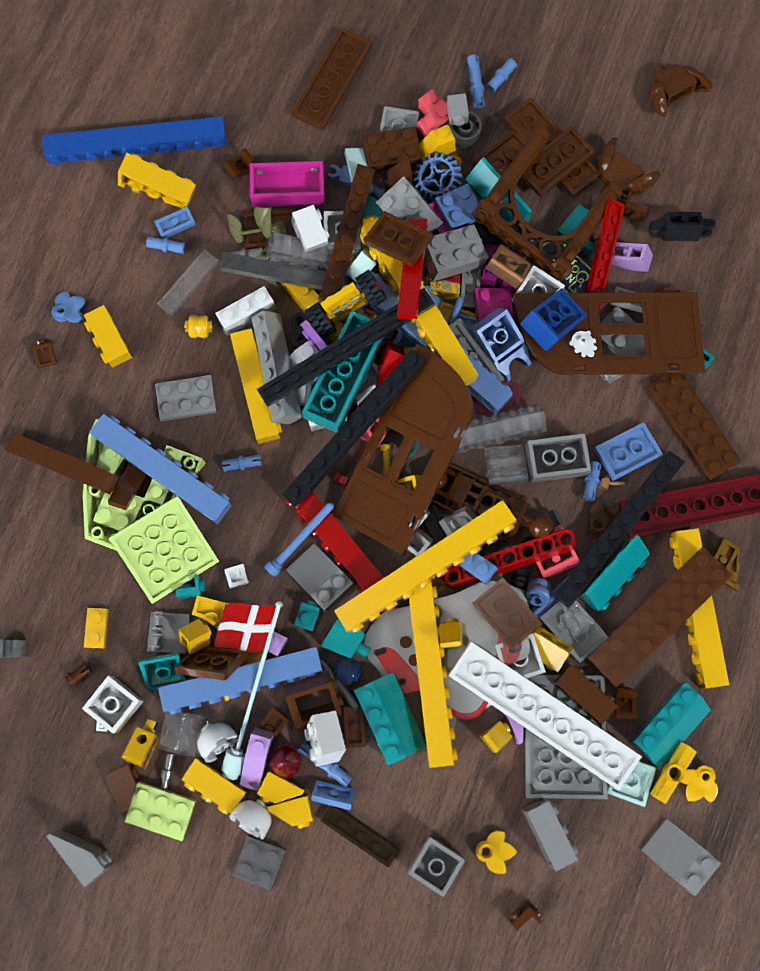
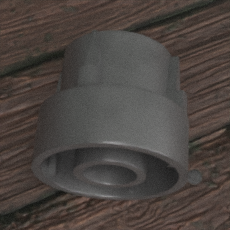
(468, 133)

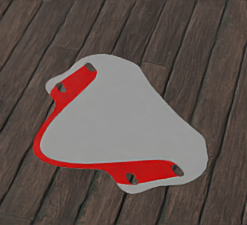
(398, 623)

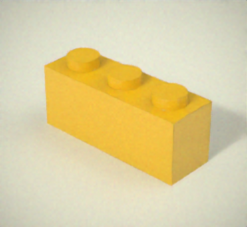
(107, 336)
(213, 786)

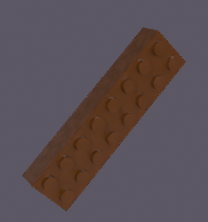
(659, 616)

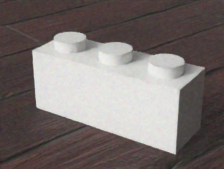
(241, 312)

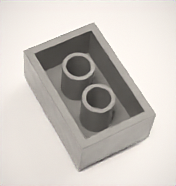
(407, 203)
(454, 253)
(557, 458)
(550, 834)

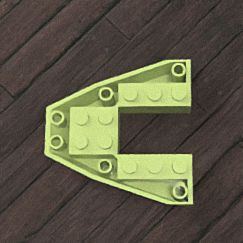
(106, 520)

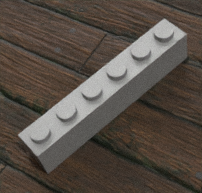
(274, 362)

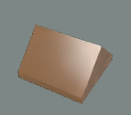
(508, 266)

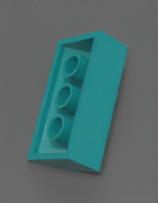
(483, 179)
(614, 574)
(390, 718)
(670, 724)

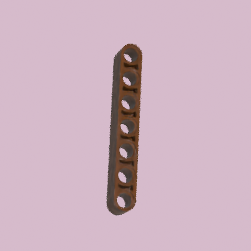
(62, 463)

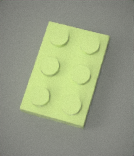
(160, 811)

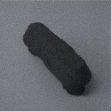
(521, 575)

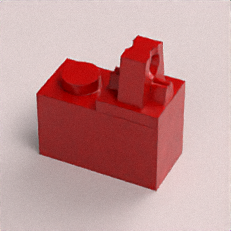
(388, 359)

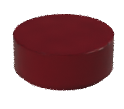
(341, 479)

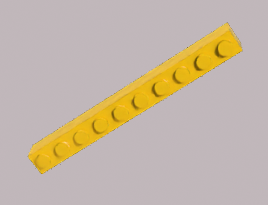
(429, 324)
(426, 566)
(431, 677)

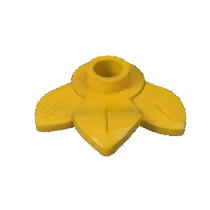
(699, 787)
(498, 852)

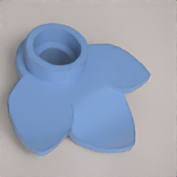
(70, 306)

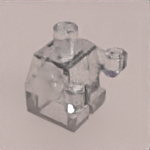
(575, 620)

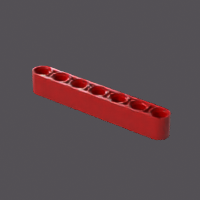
(520, 560)

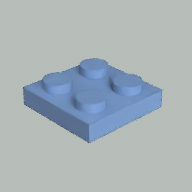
(457, 207)

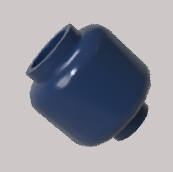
(347, 671)

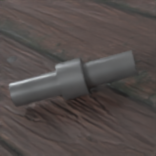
(167, 771)

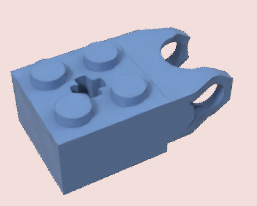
(505, 344)

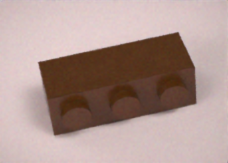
(585, 694)

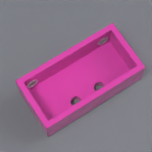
(287, 184)

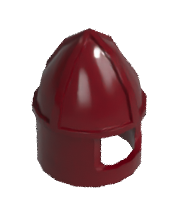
(285, 761)

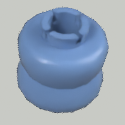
(538, 591)

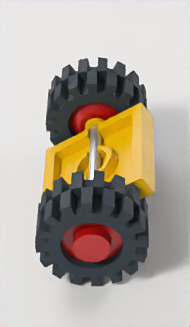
(340, 304)

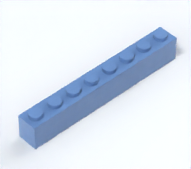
(160, 468)
(275, 670)

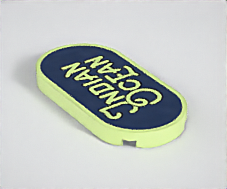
(578, 279)

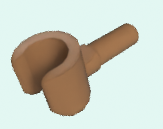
(605, 482)

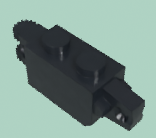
(682, 226)

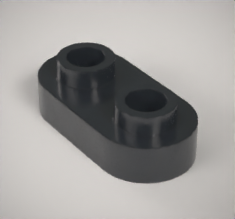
(296, 330)

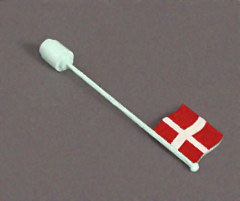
(250, 630)

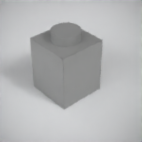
(457, 109)

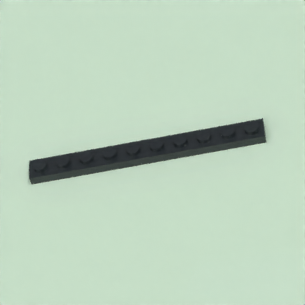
(338, 352)
(354, 428)
(618, 529)

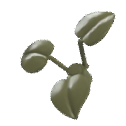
(263, 221)

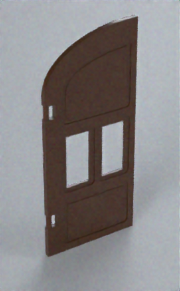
(669, 330)
(425, 413)

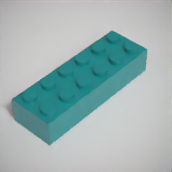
(339, 386)

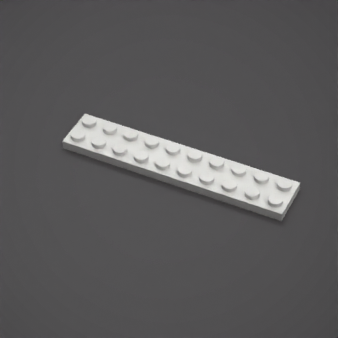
(545, 715)

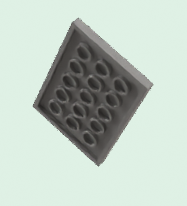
(550, 771)

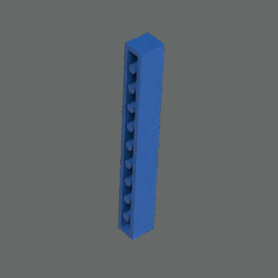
(134, 140)

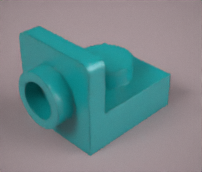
(188, 591)
(307, 615)

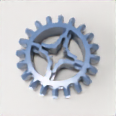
(444, 176)

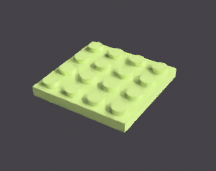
(164, 549)

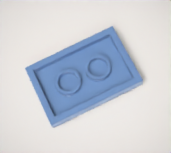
(628, 451)

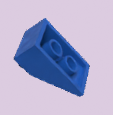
(553, 319)

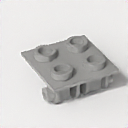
(164, 632)

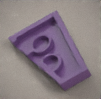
(313, 336)

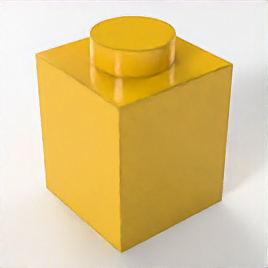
(194, 636)

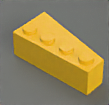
(155, 181)

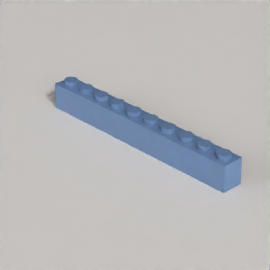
(484, 389)

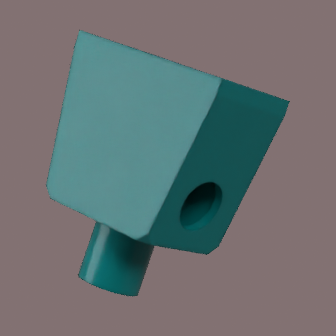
(345, 642)

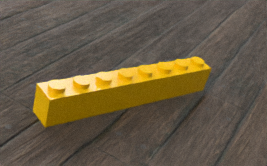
(702, 624)

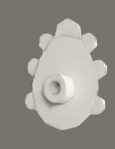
(583, 343)

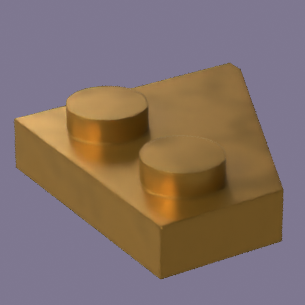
(728, 555)

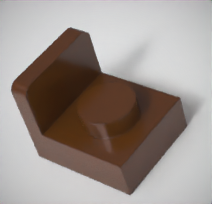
(44, 353)

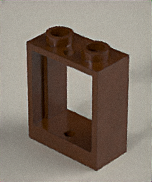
(308, 686)

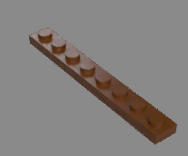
(347, 231)

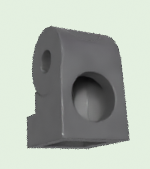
(13, 648)

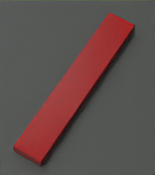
(605, 247)
(411, 282)

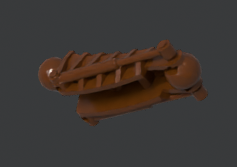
(538, 525)

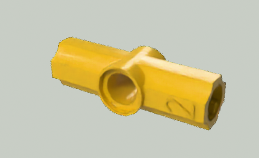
(680, 761)

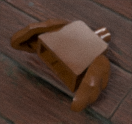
(675, 84)
(623, 171)

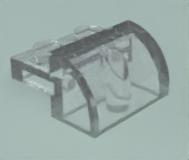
(505, 464)
(181, 733)

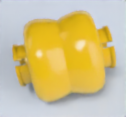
(198, 326)

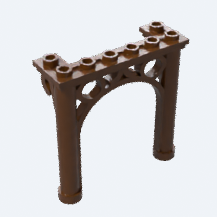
(488, 214)

